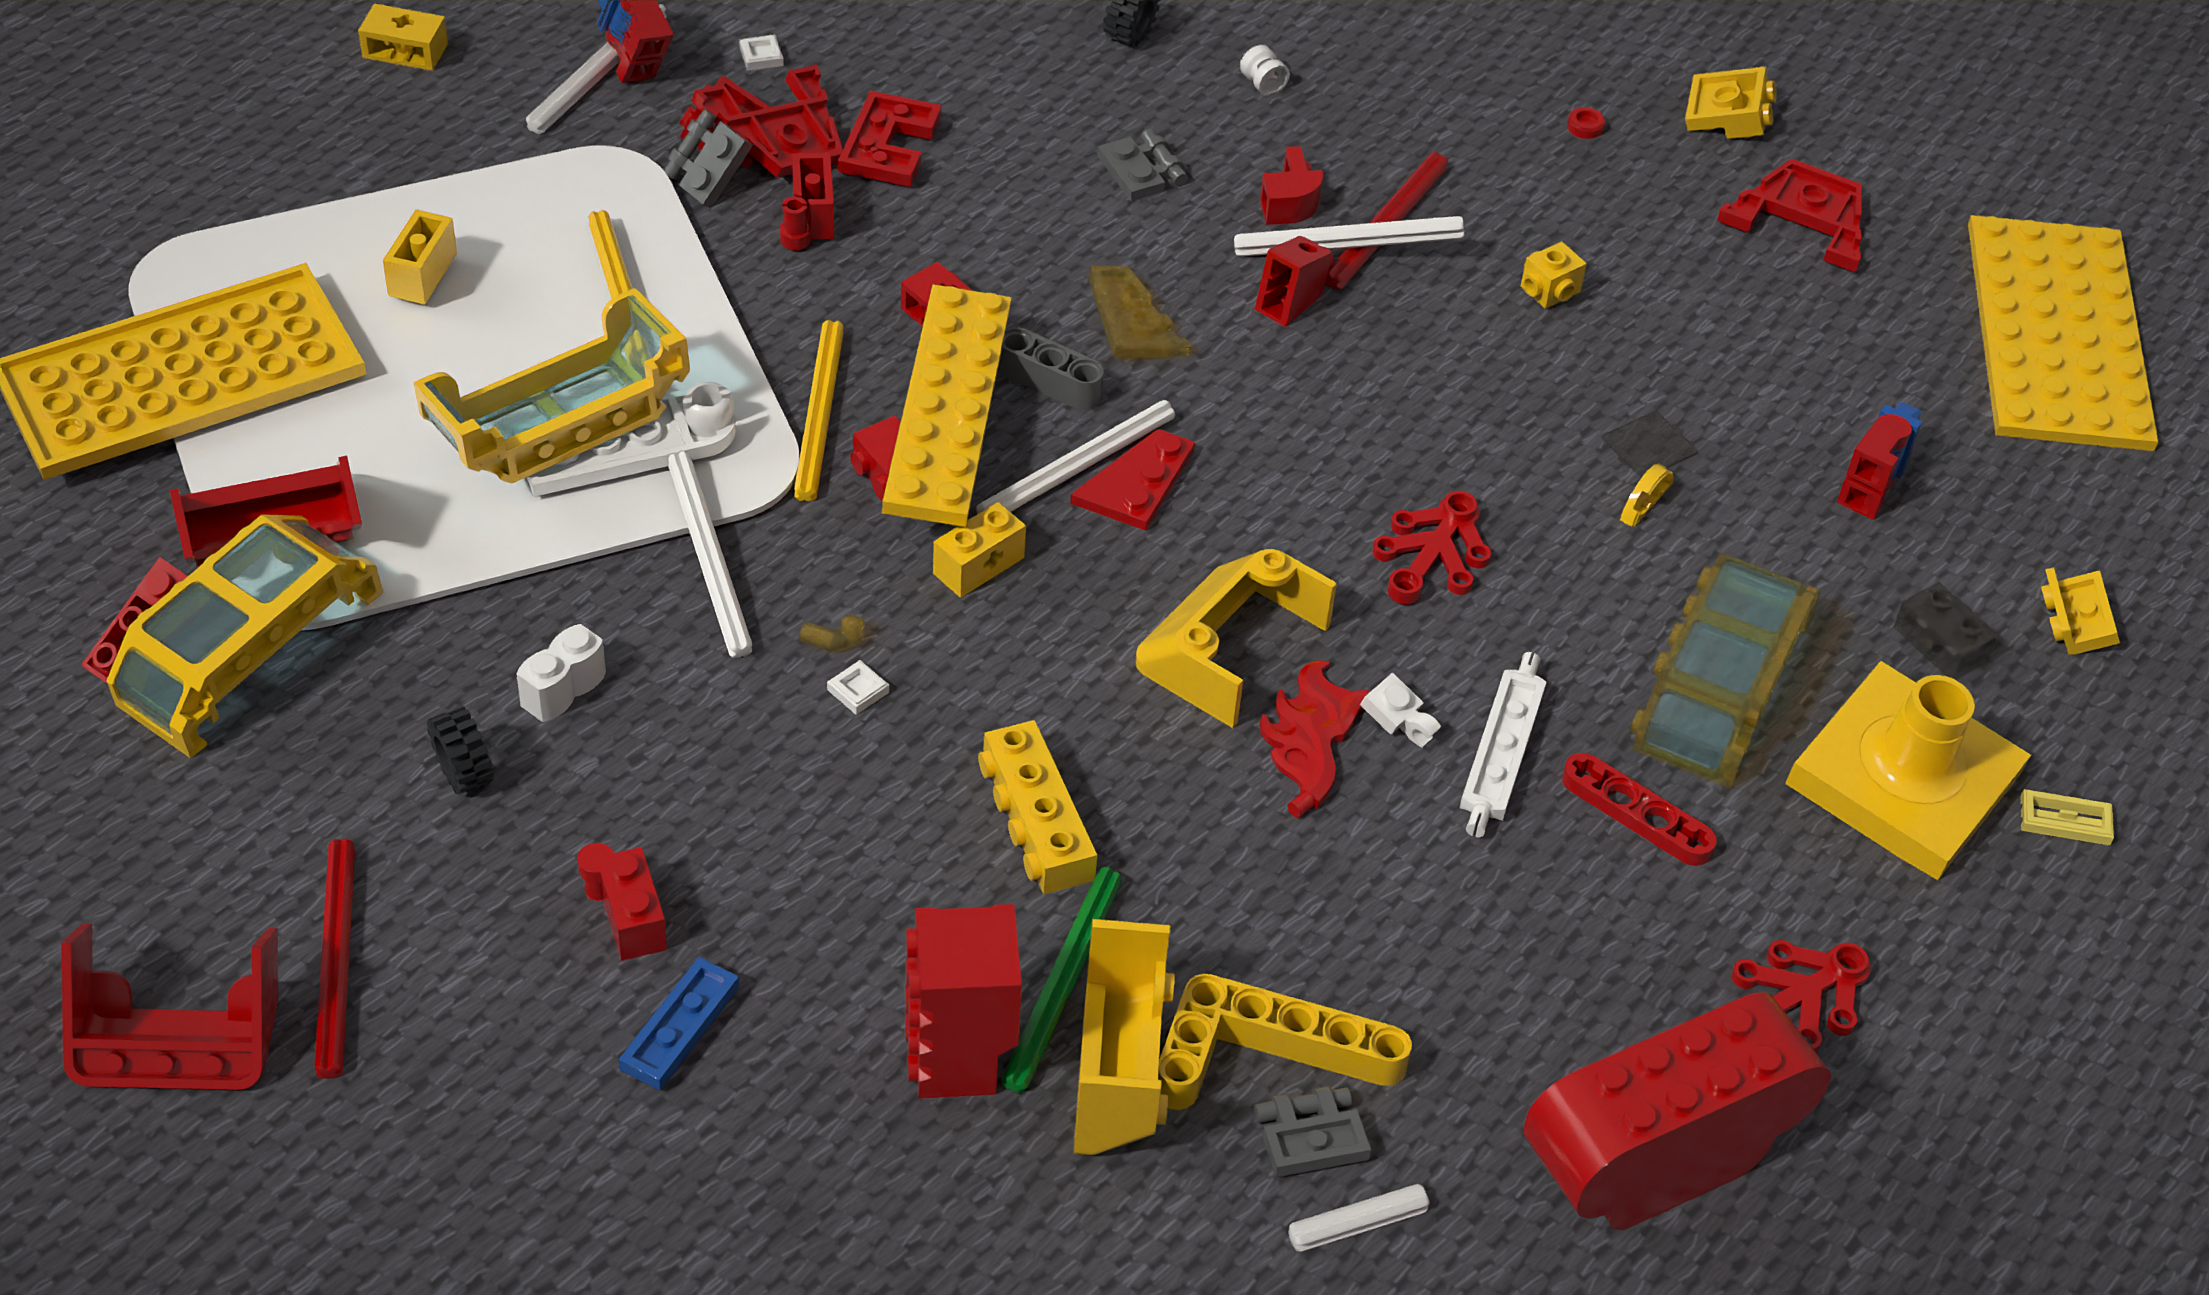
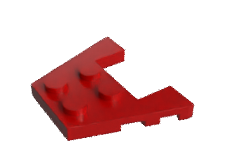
(783, 128)
(1810, 199)

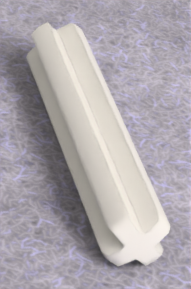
(1358, 1217)

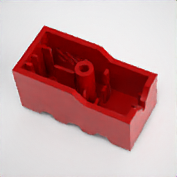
(961, 998)

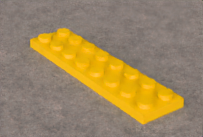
(947, 406)

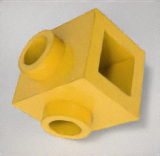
(1553, 274)

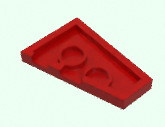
(1137, 481)

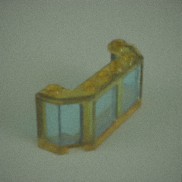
(1722, 668)

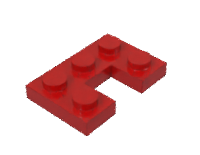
(869, 147)

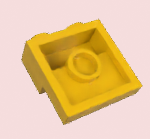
(1732, 100)

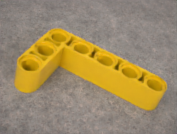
(1272, 1033)

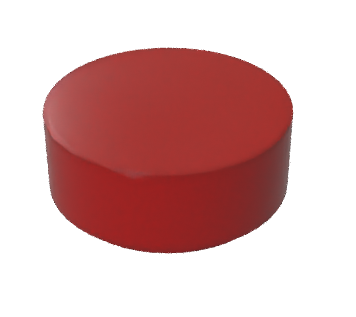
(1586, 123)

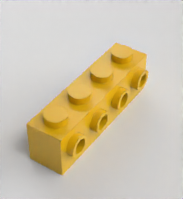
(1038, 807)

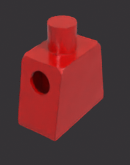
(1292, 279)

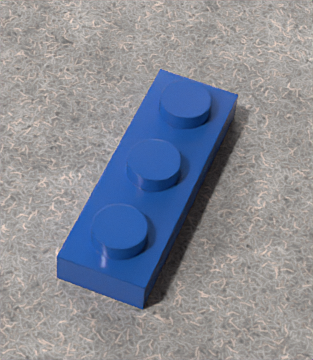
(679, 1023)

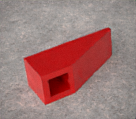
(152, 588)

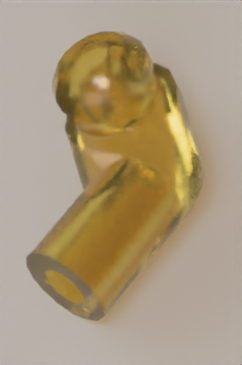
(834, 639)

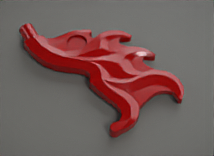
(1307, 729)

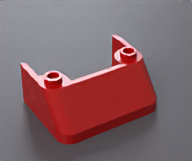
(215, 516)
(164, 1048)

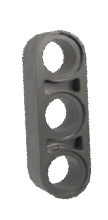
(1051, 369)

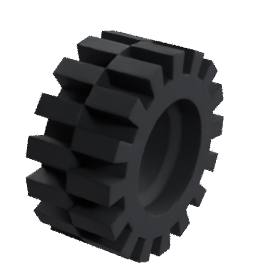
(1130, 20)
(460, 750)

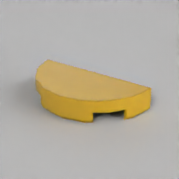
(1646, 493)

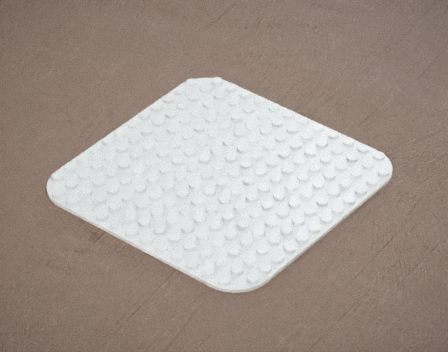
(509, 300)

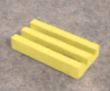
(2066, 822)

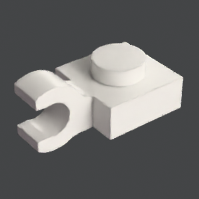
(1397, 707)

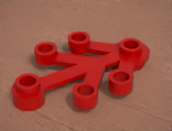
(1455, 512)
(1807, 989)

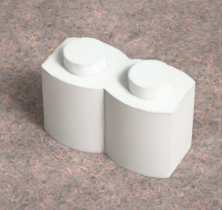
(560, 673)

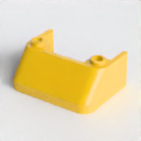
(1186, 641)
(1121, 1036)

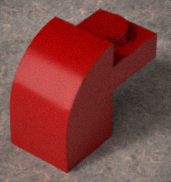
(1291, 194)

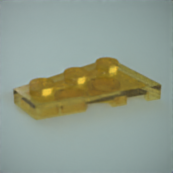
(1129, 317)

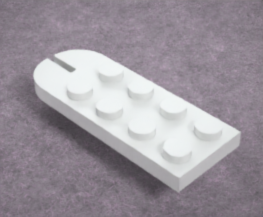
(694, 422)

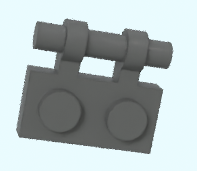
(714, 164)
(1132, 169)
(1316, 1141)

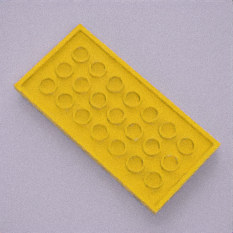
(2060, 334)
(176, 370)

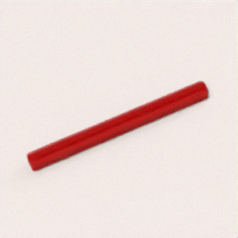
(1394, 210)
(335, 959)

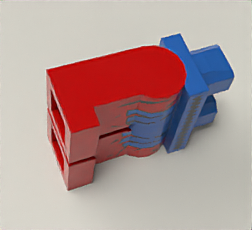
(637, 34)
(1880, 459)

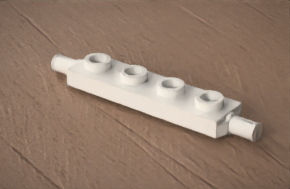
(1503, 744)

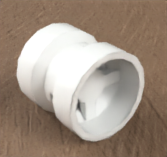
(1264, 70)

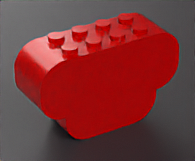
(1676, 1111)

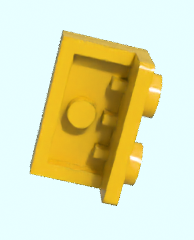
(2082, 612)

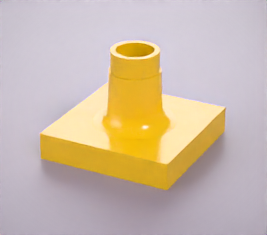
(1909, 767)

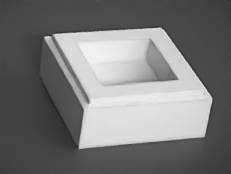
(761, 52)
(858, 687)

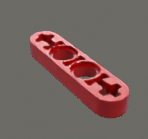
(1642, 804)

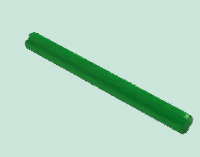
(1060, 982)

